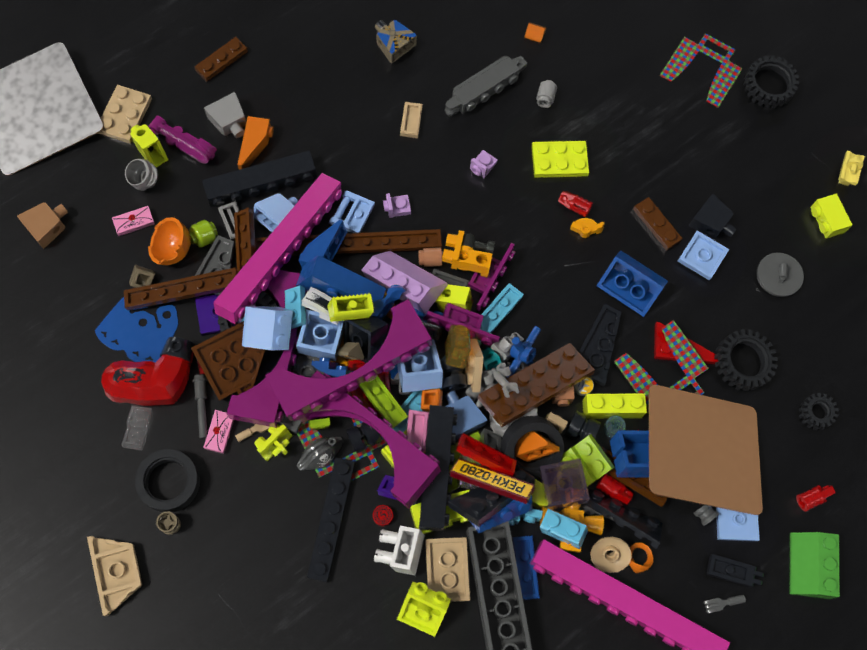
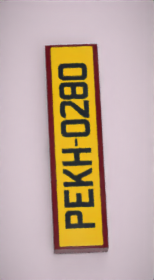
(492, 480)

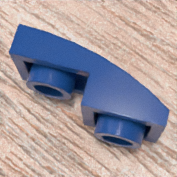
(330, 368)

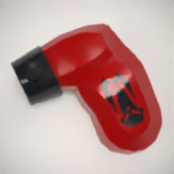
(148, 381)

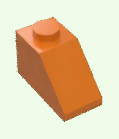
(533, 446)

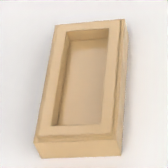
(411, 120)

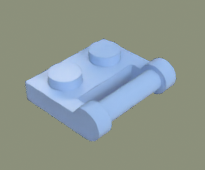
(358, 213)

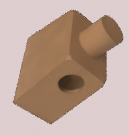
(43, 222)

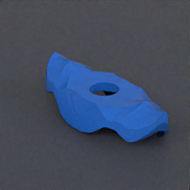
(383, 306)

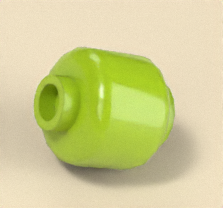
(202, 233)

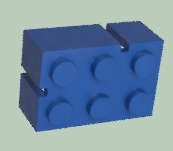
(631, 453)

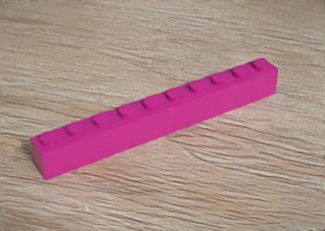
(277, 249)
(623, 600)

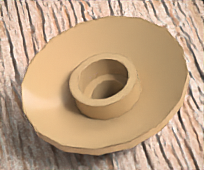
(610, 561)

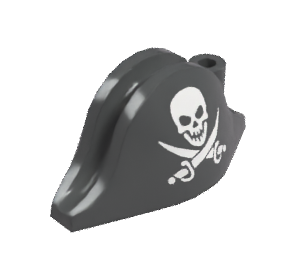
(320, 453)

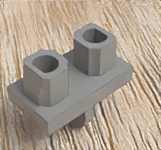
(504, 346)

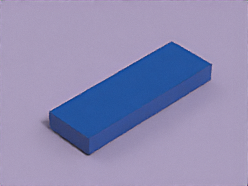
(527, 575)

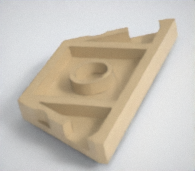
(114, 571)

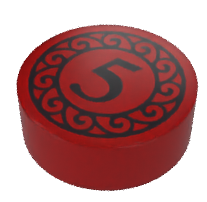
(382, 515)

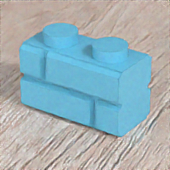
(563, 528)

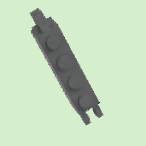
(484, 84)

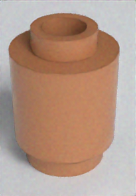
(430, 257)

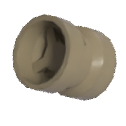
(167, 519)

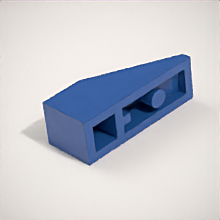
(325, 244)

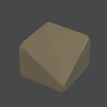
(141, 277)

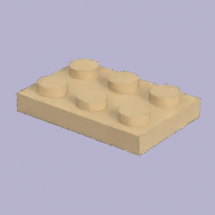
(123, 112)
(448, 567)

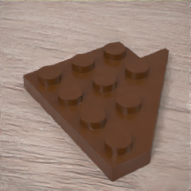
(228, 363)

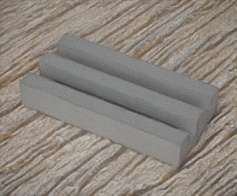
(227, 207)

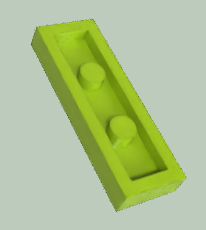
(383, 401)

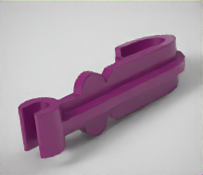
(196, 148)

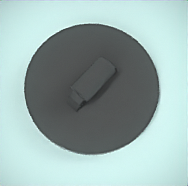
(780, 274)

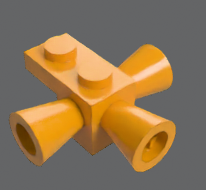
(594, 523)

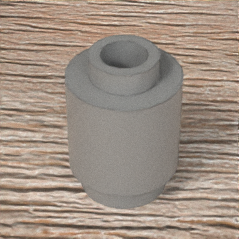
(546, 93)

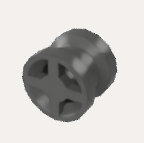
(706, 514)

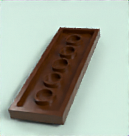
(537, 384)

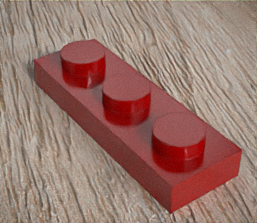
(486, 455)

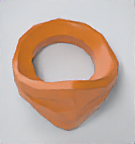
(641, 568)

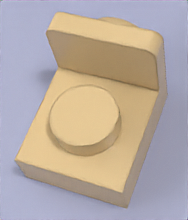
(557, 421)

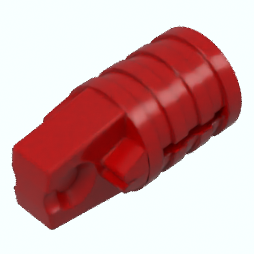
(575, 203)
(614, 489)
(814, 497)

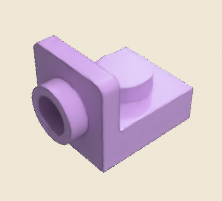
(482, 164)
(397, 205)

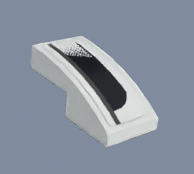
(318, 302)

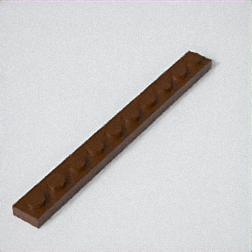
(378, 241)

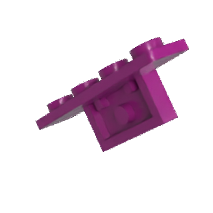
(486, 285)
(459, 316)

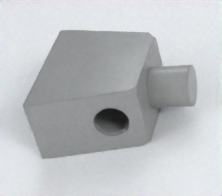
(227, 115)

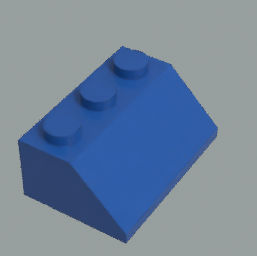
(632, 283)

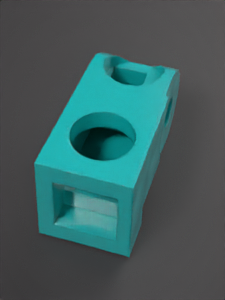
(490, 359)

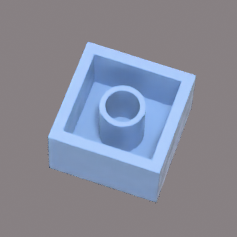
(320, 337)

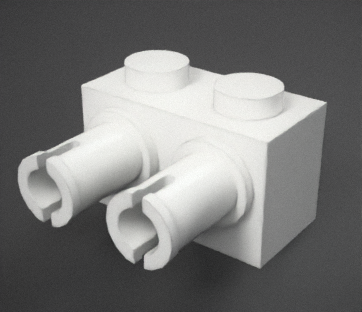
(406, 552)

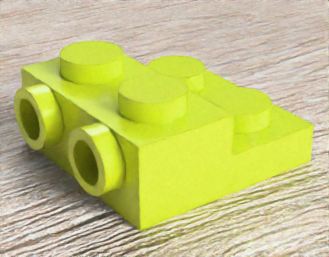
(424, 608)

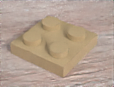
(474, 366)

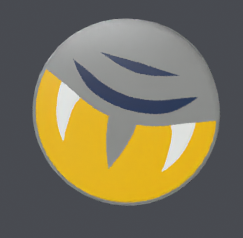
(584, 387)

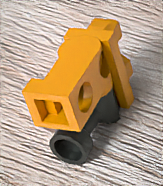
(466, 255)

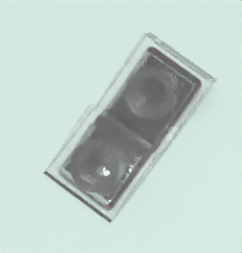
(137, 427)

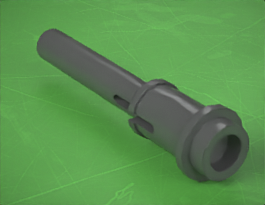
(201, 395)

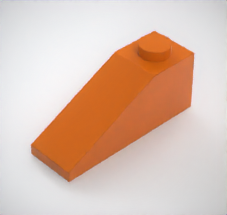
(254, 140)

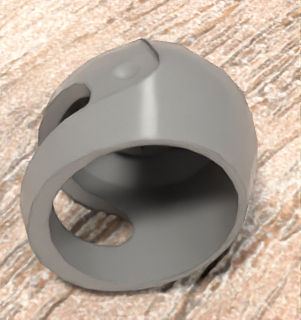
(141, 174)

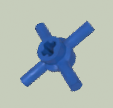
(523, 351)

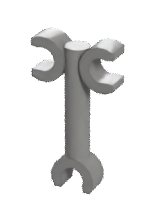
(499, 373)

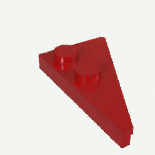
(663, 352)

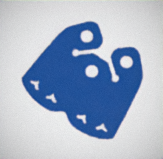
(132, 337)

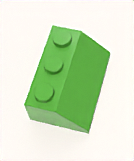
(814, 564)

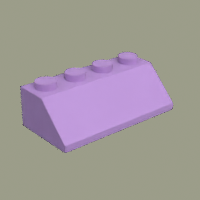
(420, 286)

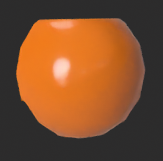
(169, 242)

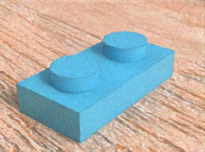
(293, 302)

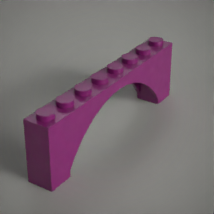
(302, 394)
(260, 403)
(411, 466)

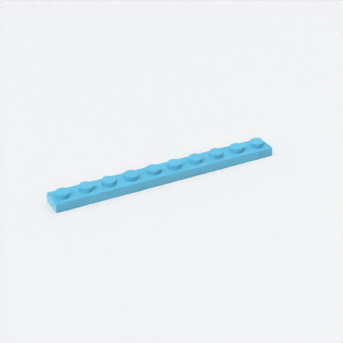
(491, 319)

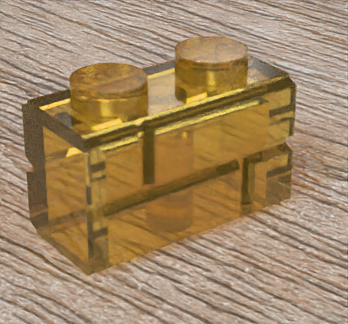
(457, 346)

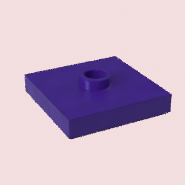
(206, 315)

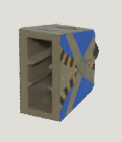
(394, 39)

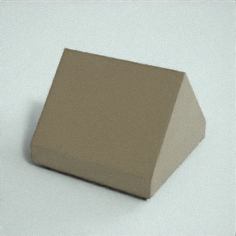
(351, 351)

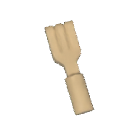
(248, 432)

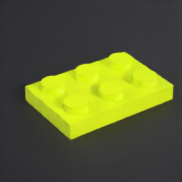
(560, 159)

